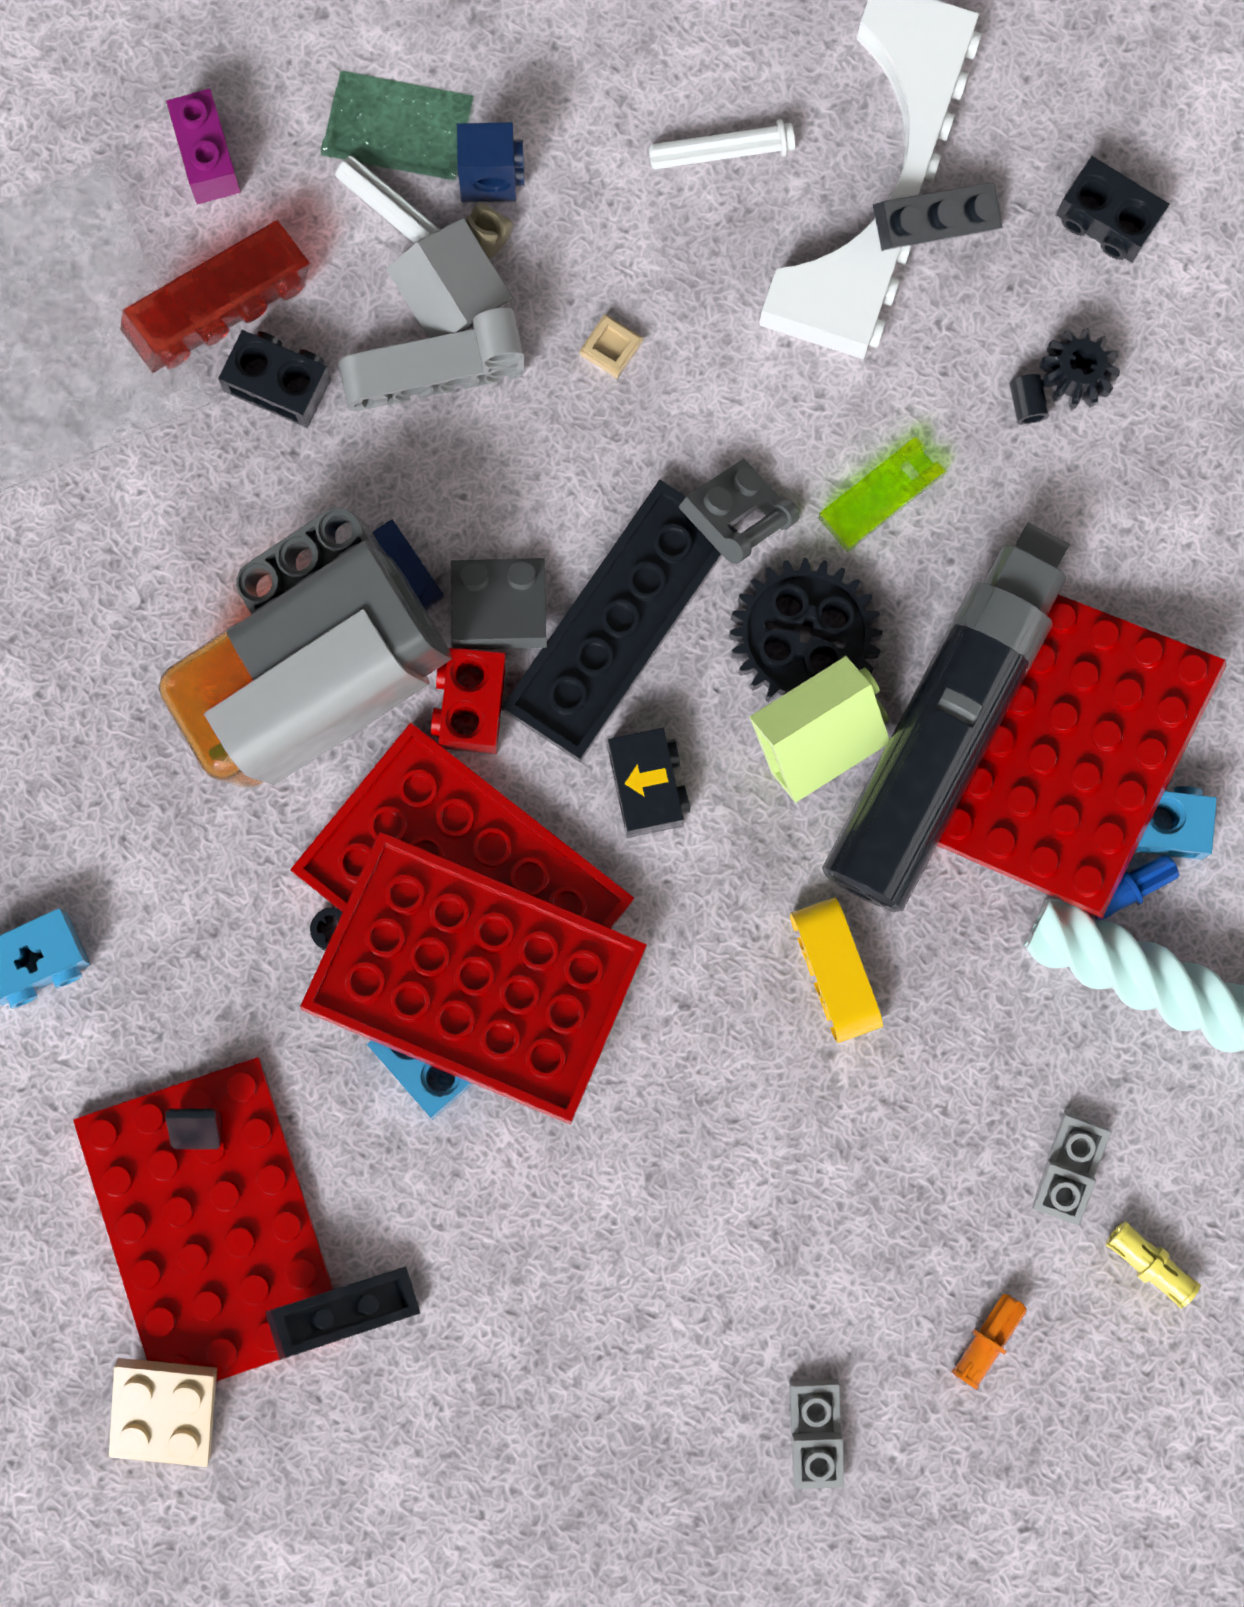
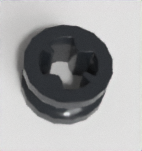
(319, 938)

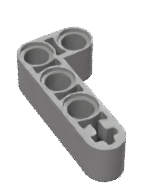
(435, 363)

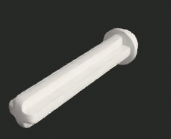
(723, 146)
(384, 200)

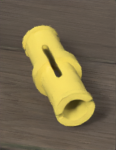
(1153, 1264)

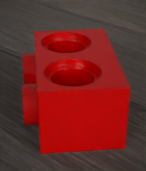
(481, 701)

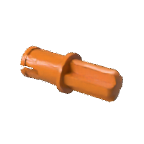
(990, 1341)

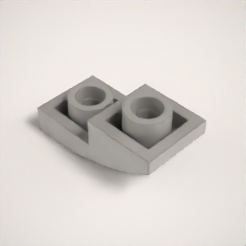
(1071, 1168)
(816, 1434)

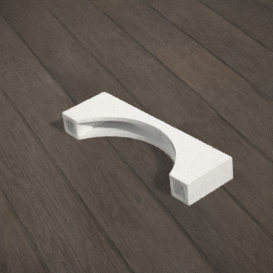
(842, 293)

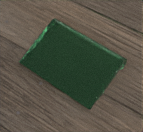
(396, 125)

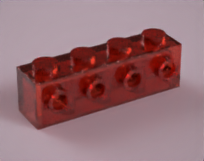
(215, 297)

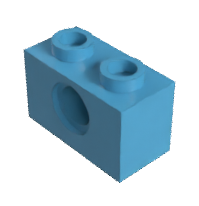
(1191, 825)

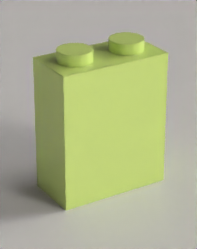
(822, 728)

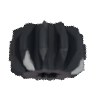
(1074, 382)

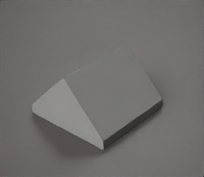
(448, 280)

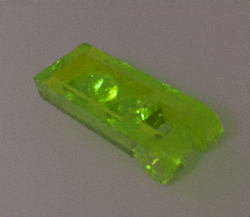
(880, 495)

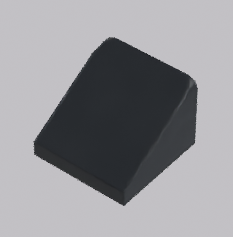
(194, 1128)

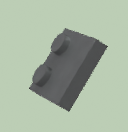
(498, 603)

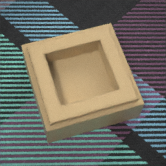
(611, 346)

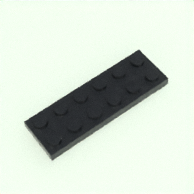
(614, 625)

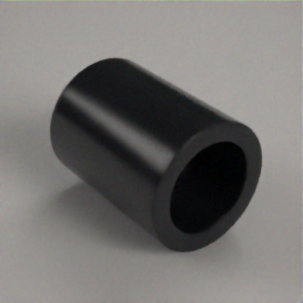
(1029, 399)

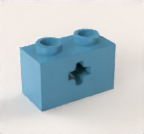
(49, 937)

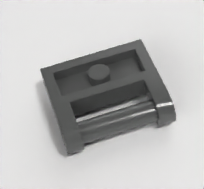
(729, 500)

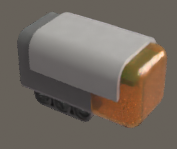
(310, 660)

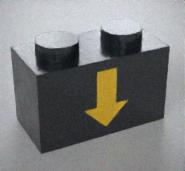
(646, 782)

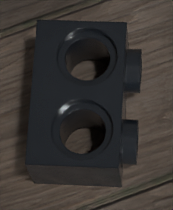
(1118, 200)
(269, 387)

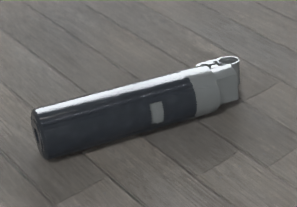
(949, 724)

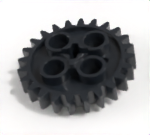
(815, 594)

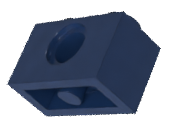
(489, 162)

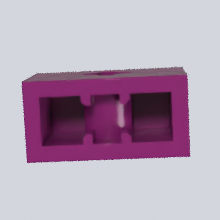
(203, 146)

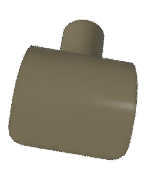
(489, 228)

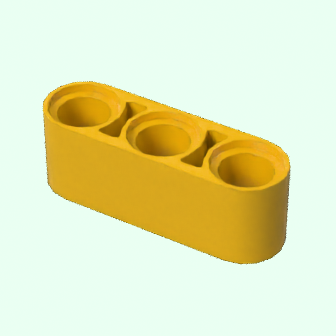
(837, 968)

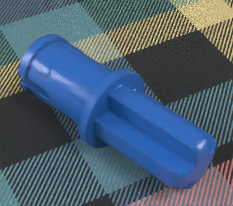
(1141, 883)

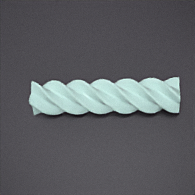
(1140, 973)

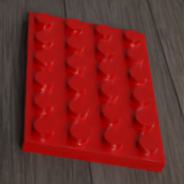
(1083, 755)
(449, 810)
(474, 977)
(205, 1231)

